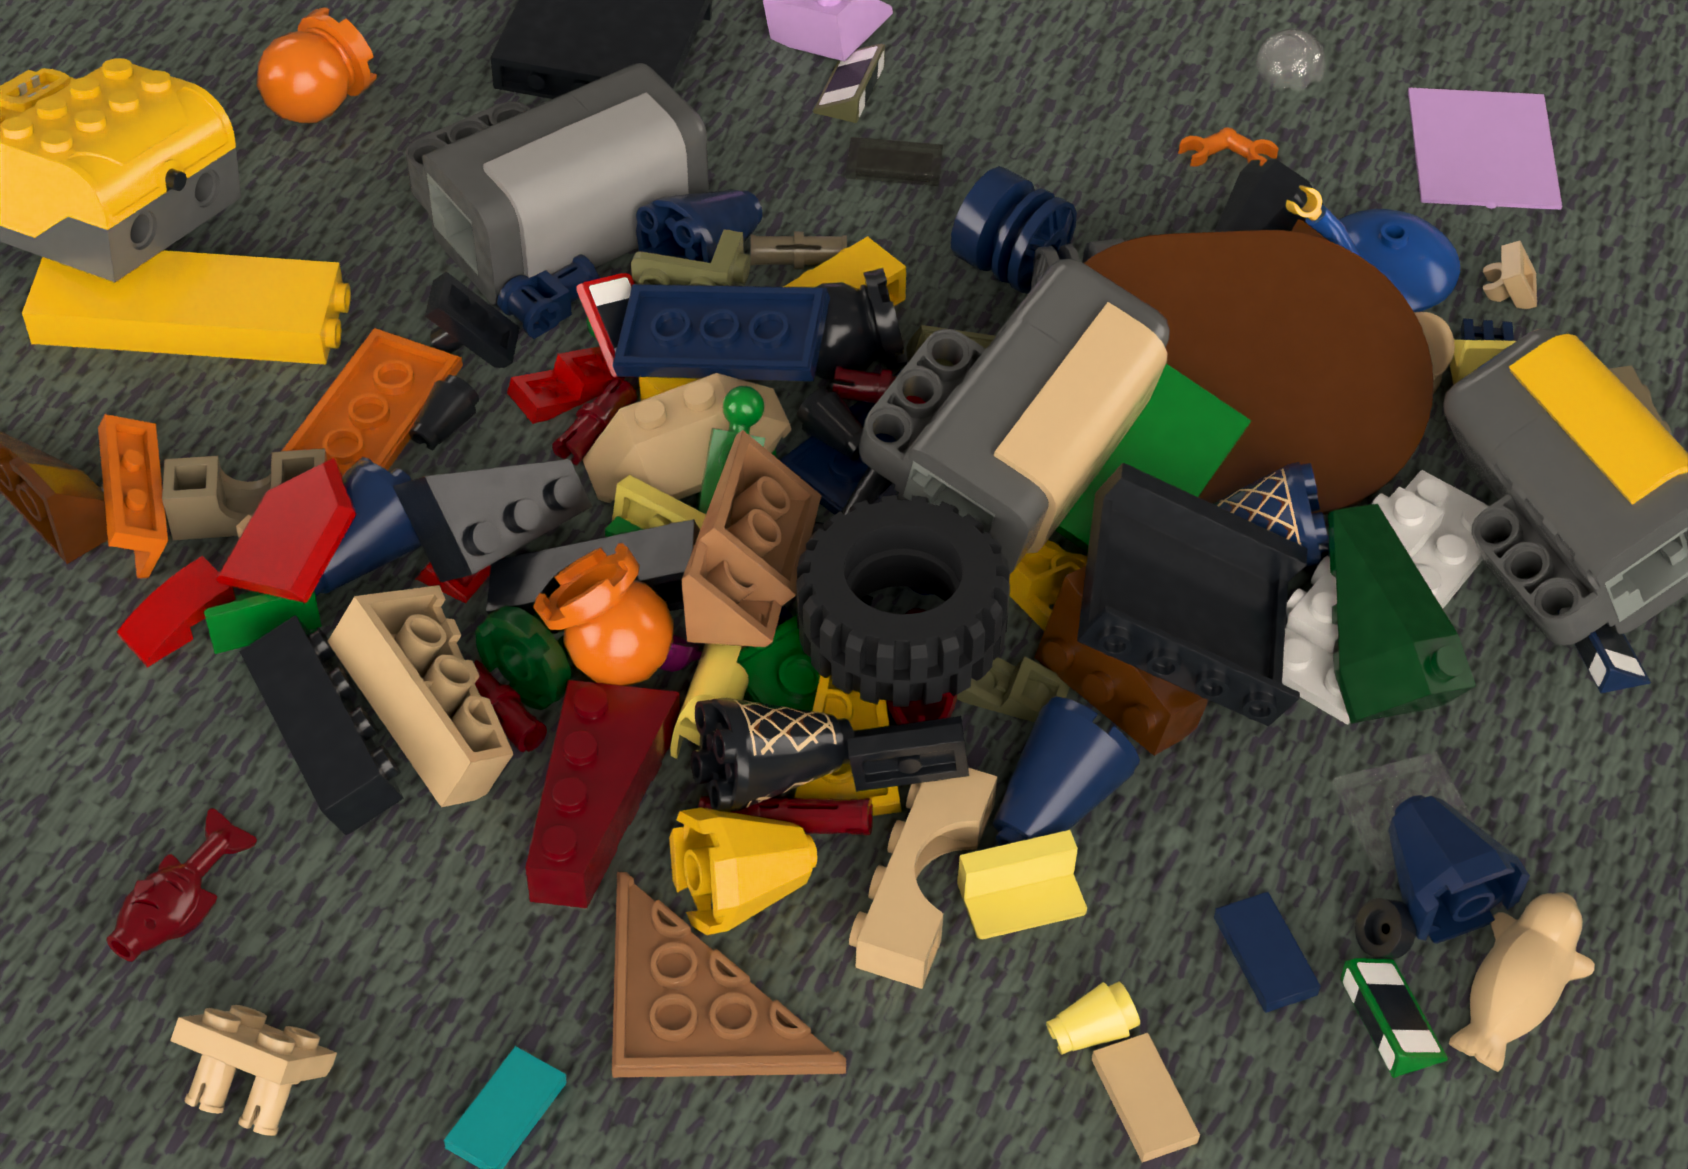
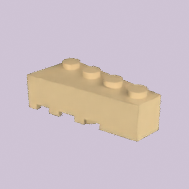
(423, 690)

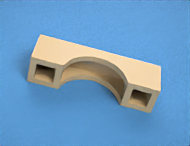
(902, 926)

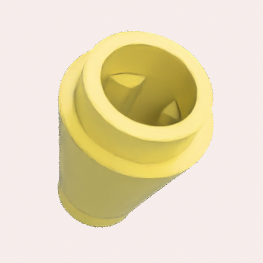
(1095, 1019)

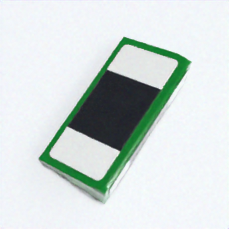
(1391, 1015)

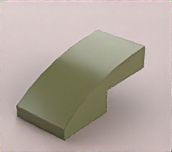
(1015, 689)

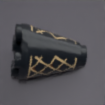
(763, 750)

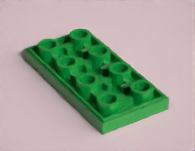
(1175, 438)

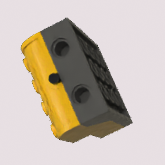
(110, 165)

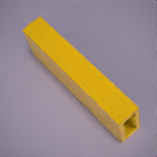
(194, 307)

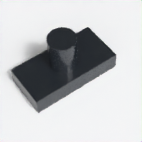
(469, 322)

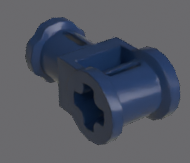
(546, 295)

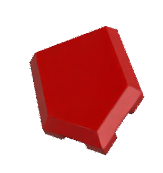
(292, 535)

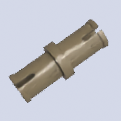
(795, 249)

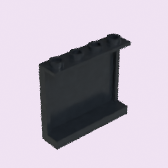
(570, 43)
(1189, 593)

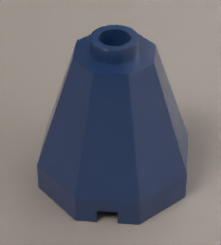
(1450, 869)

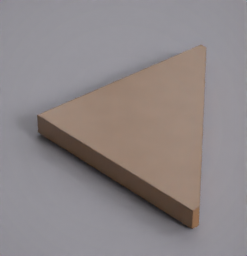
(694, 1009)

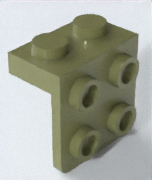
(728, 267)

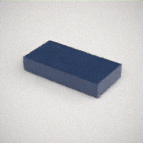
(1267, 952)

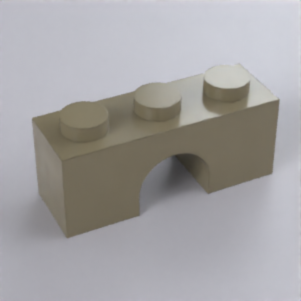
(210, 504)

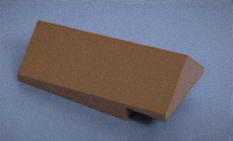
(747, 549)

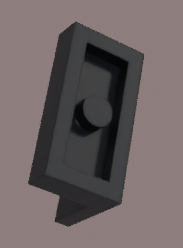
(908, 753)

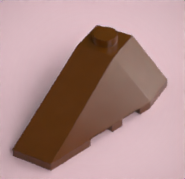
(53, 498)

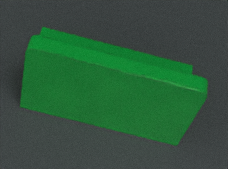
(253, 616)

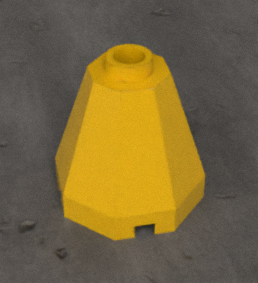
(737, 863)

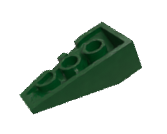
(1392, 632)

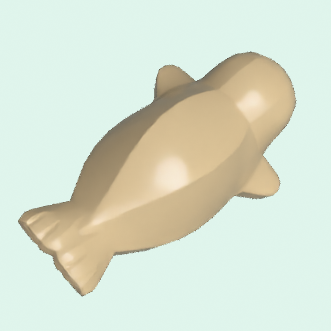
(1522, 976)

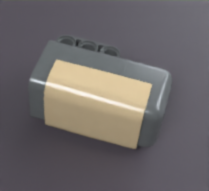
(1028, 418)

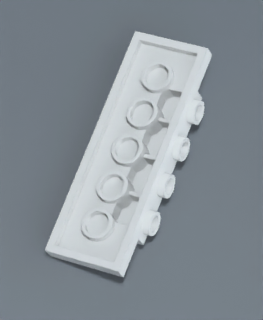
(1436, 532)

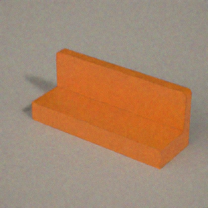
(133, 489)

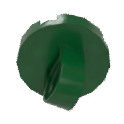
(525, 655)

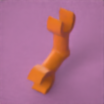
(1227, 139)

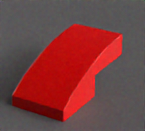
(573, 381)
(166, 615)

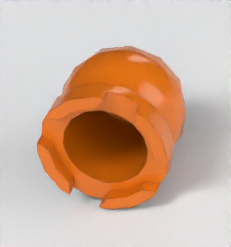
(314, 68)
(610, 621)

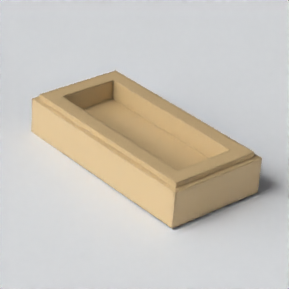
(1145, 1097)

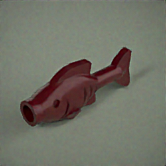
(172, 898)

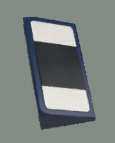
(1610, 659)

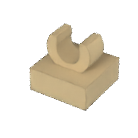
(1512, 277)

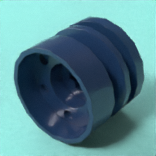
(1006, 223)

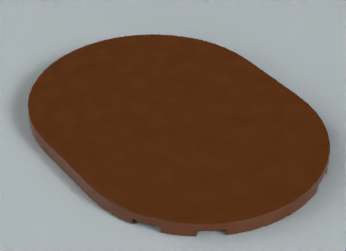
(1294, 342)

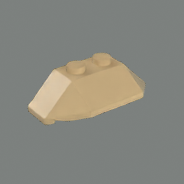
(669, 437)

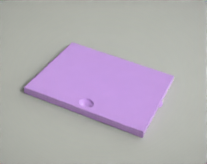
(1483, 149)

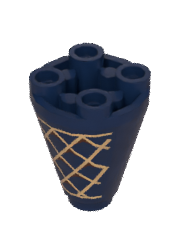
(1284, 506)

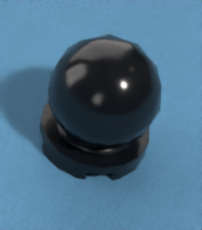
(859, 327)

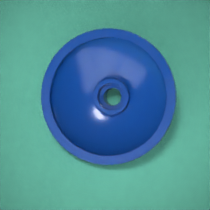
(1408, 253)

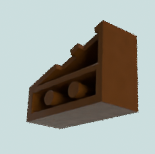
(1136, 701)

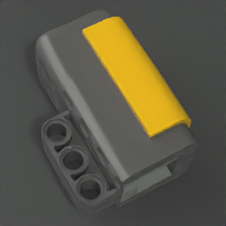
(1580, 484)

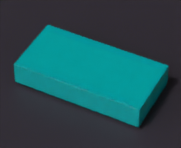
(505, 1111)

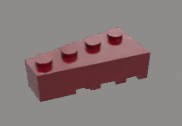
(597, 774)

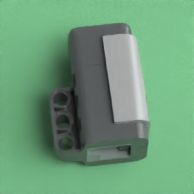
(559, 179)

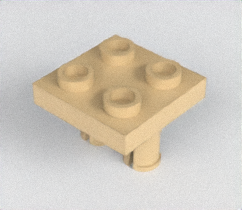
(245, 1042)

